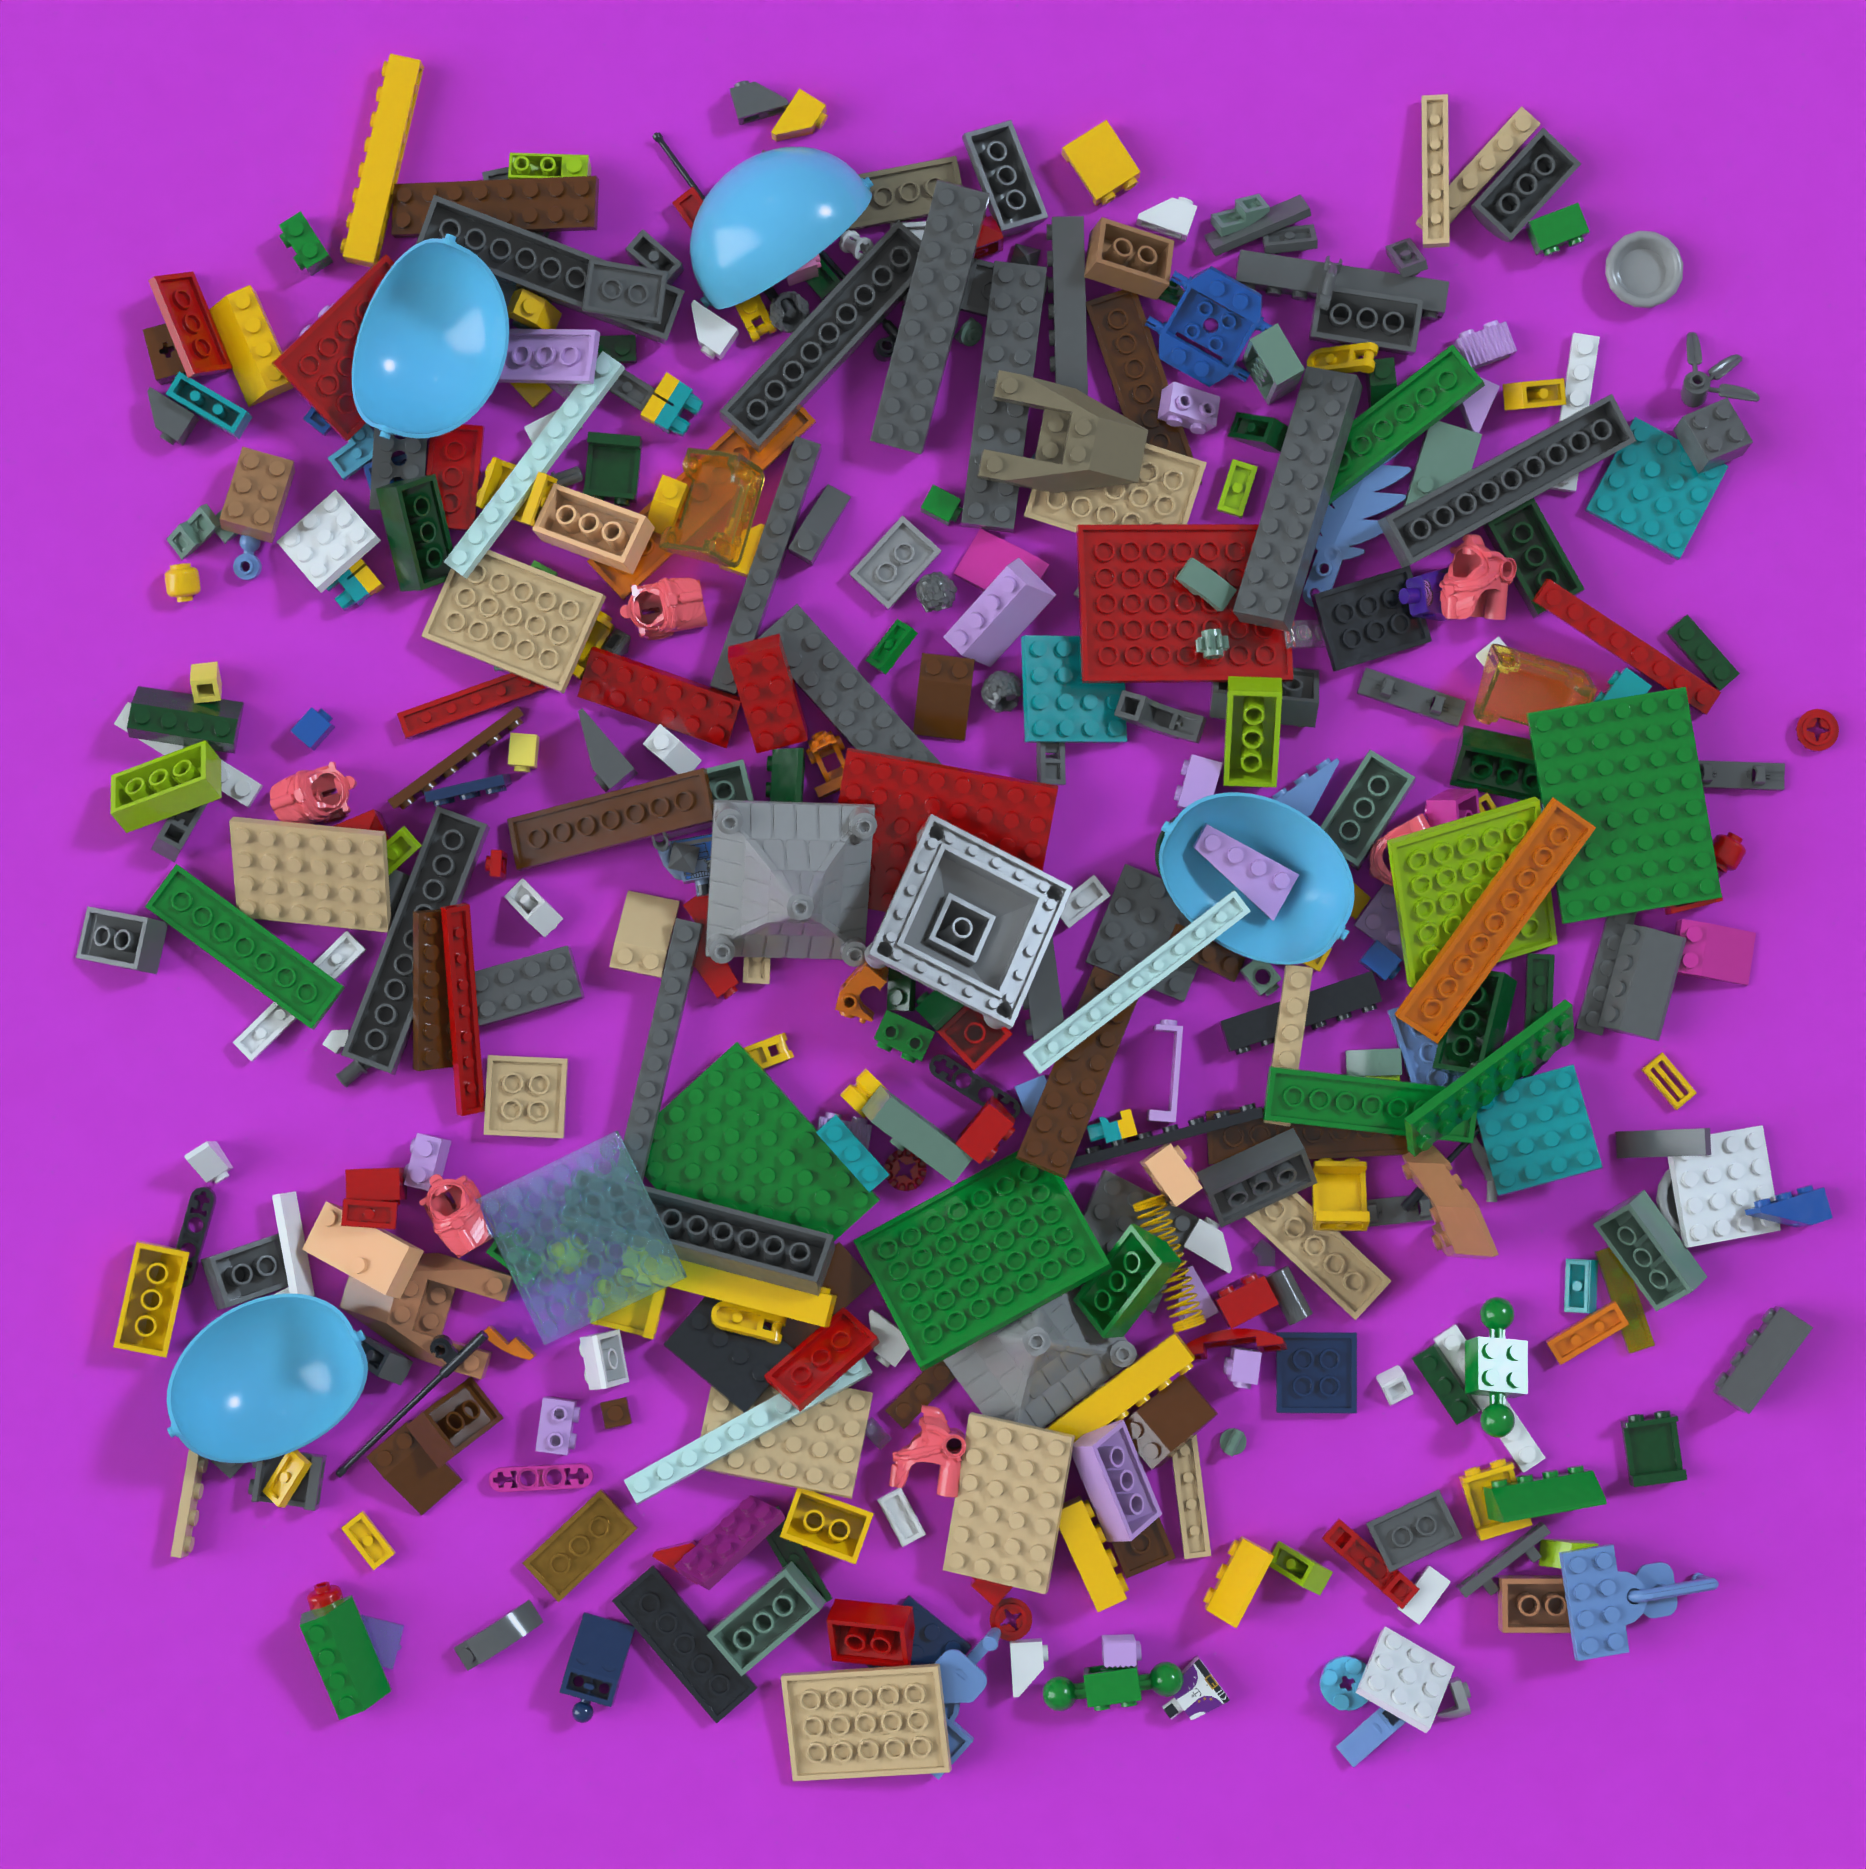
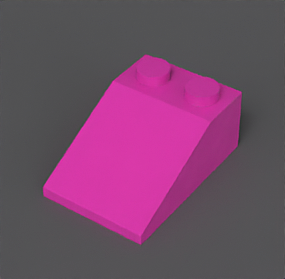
(989, 557)
(1451, 805)
(1715, 952)

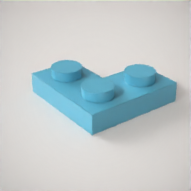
(355, 453)

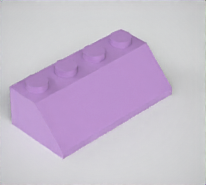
(1000, 614)
(1115, 1482)

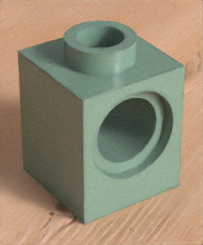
(1249, 974)

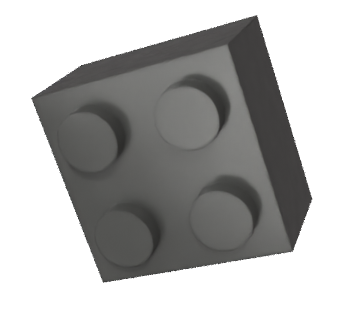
(1712, 435)

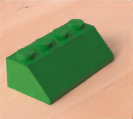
(1138, 1272)
(1543, 1495)
(345, 1656)

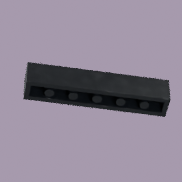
(1324, 1003)

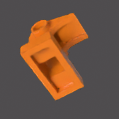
(822, 745)
(849, 1000)

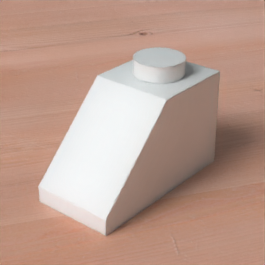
(1169, 217)
(712, 331)
(671, 751)
(533, 907)
(210, 1162)
(1209, 1243)
(892, 1343)
(1026, 1662)

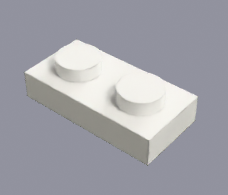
(1083, 901)

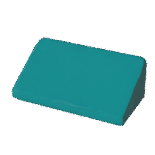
(1581, 1285)

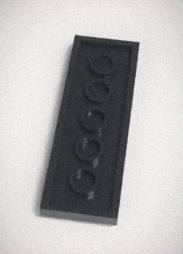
(682, 1643)

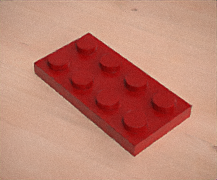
(190, 324)
(457, 466)
(821, 1359)

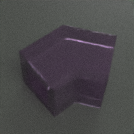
(1264, 1253)
(877, 1433)

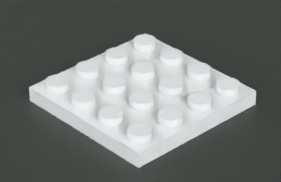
(1719, 1187)

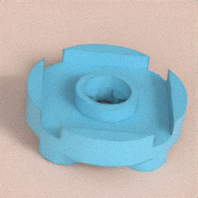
(1332, 1677)

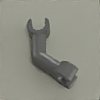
(1331, 272)

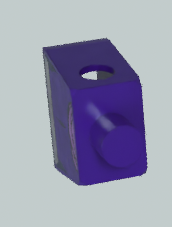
(1423, 595)

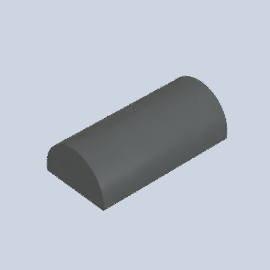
(1007, 176)
(1524, 186)

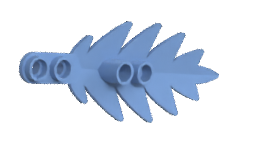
(1347, 527)

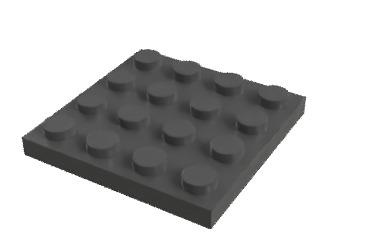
(1136, 925)
(1111, 1213)

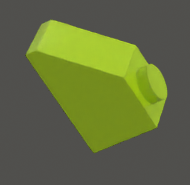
(1550, 1549)
(1300, 1568)

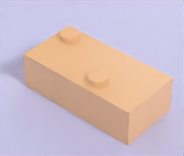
(593, 528)
(1171, 1174)
(363, 1252)

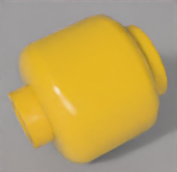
(182, 582)

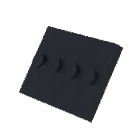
(1368, 619)
(726, 1359)

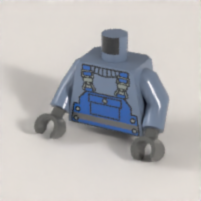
(702, 870)

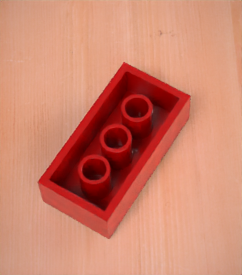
(767, 693)

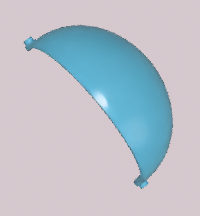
(771, 220)
(430, 342)
(1315, 906)
(266, 1379)

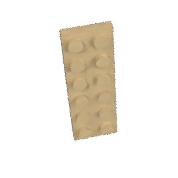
(1321, 1254)

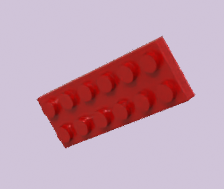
(659, 697)

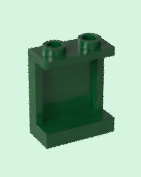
(613, 467)
(1652, 1449)

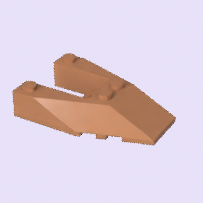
(1457, 1217)
(425, 1306)

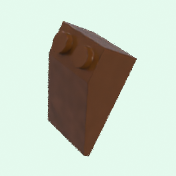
(943, 696)
(1169, 1421)
(454, 1422)
(412, 1471)

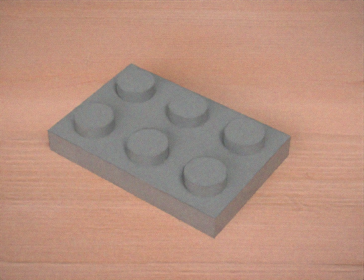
(895, 562)

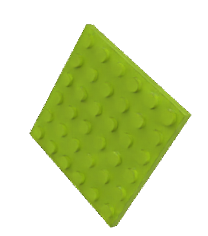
(1445, 872)

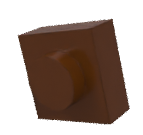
(616, 1412)

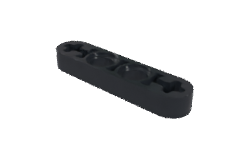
(976, 1083)
(196, 1238)

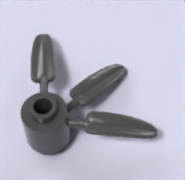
(1697, 384)

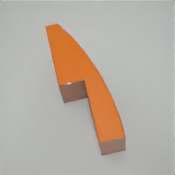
(516, 1347)

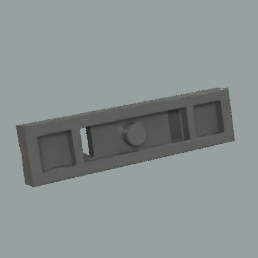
(1411, 697)
(1051, 767)
(1739, 775)
(1388, 1211)
(1522, 1545)

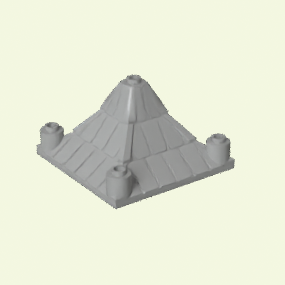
(789, 880)
(969, 922)
(1039, 1364)

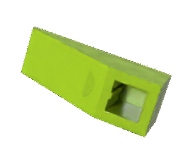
(547, 165)

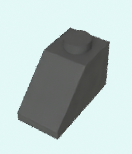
(756, 102)
(171, 418)
(386, 1361)

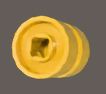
(861, 1092)

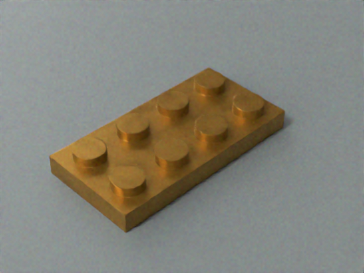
(580, 1545)

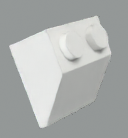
(603, 1360)

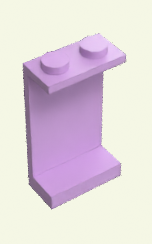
(1170, 1115)

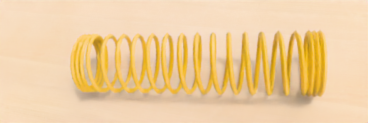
(1196, 1319)

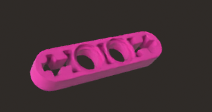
(541, 1481)

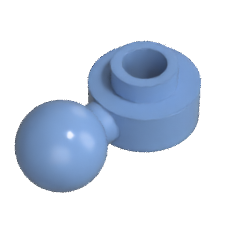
(249, 545)

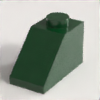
(1381, 380)
(1259, 431)

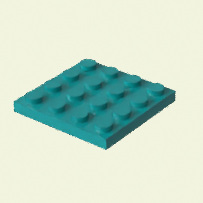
(1655, 490)
(1056, 700)
(1538, 1132)

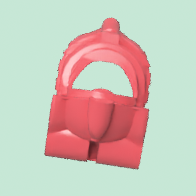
(1476, 581)
(676, 607)
(308, 796)
(1377, 866)
(460, 1223)
(931, 1447)

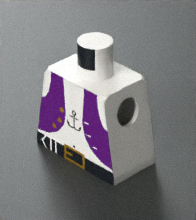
(1198, 1693)

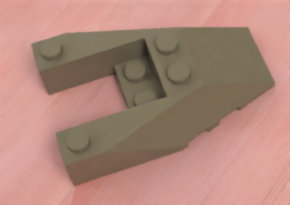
(1078, 440)

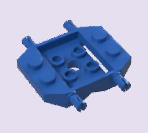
(1217, 297)

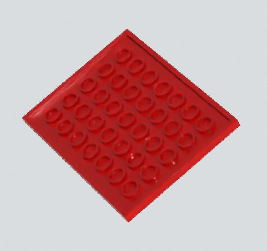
(1145, 623)
(906, 791)

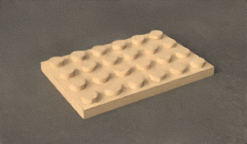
(1161, 496)
(515, 619)
(311, 874)
(809, 1452)
(1009, 1503)
(866, 1722)

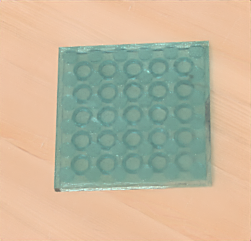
(581, 1238)

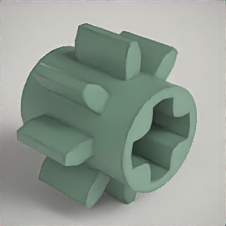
(1212, 644)

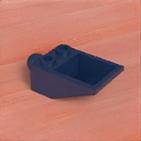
(598, 1658)

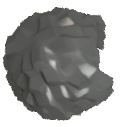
(788, 311)
(936, 591)
(1001, 691)

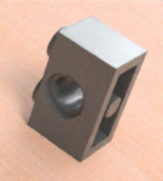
(651, 254)

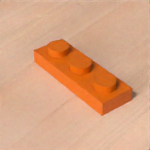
(1587, 1332)

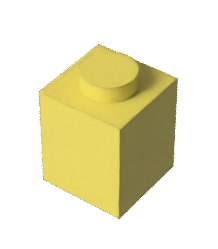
(205, 682)
(523, 752)

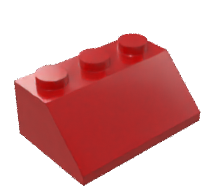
(871, 1633)

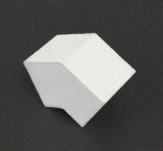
(336, 1040)

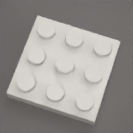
(328, 541)
(1405, 1679)

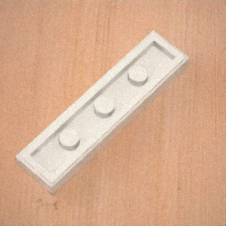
(292, 1242)

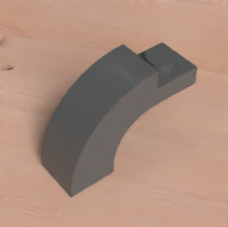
(1159, 717)
(498, 1635)

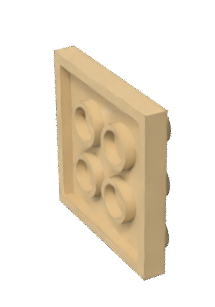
(525, 1096)

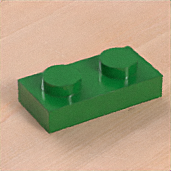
(891, 646)

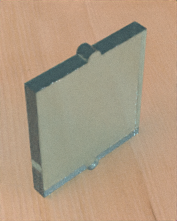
(385, 1639)

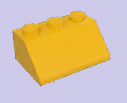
(826, 1525)
(1237, 1580)

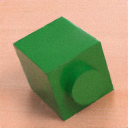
(941, 505)

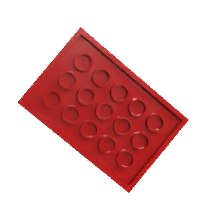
(322, 357)

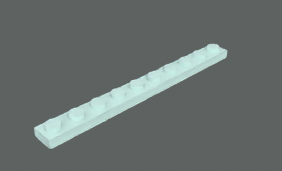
(538, 458)
(1136, 982)
(729, 1438)

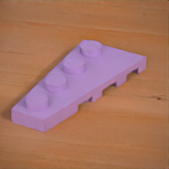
(1251, 872)

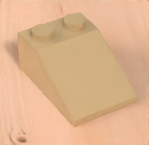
(644, 934)

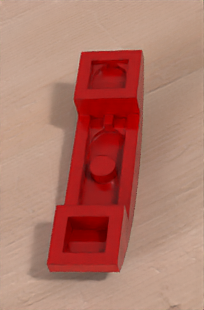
(1265, 1341)
(1370, 1563)

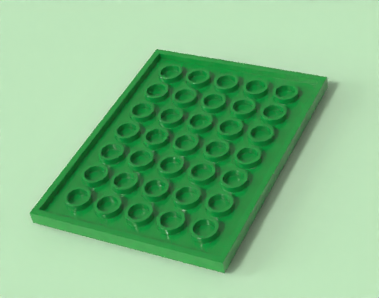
(1639, 781)
(752, 1150)
(980, 1257)

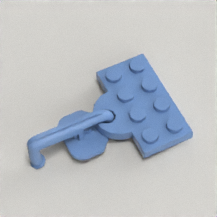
(1607, 1600)
(963, 1684)

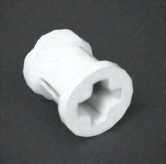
(857, 244)

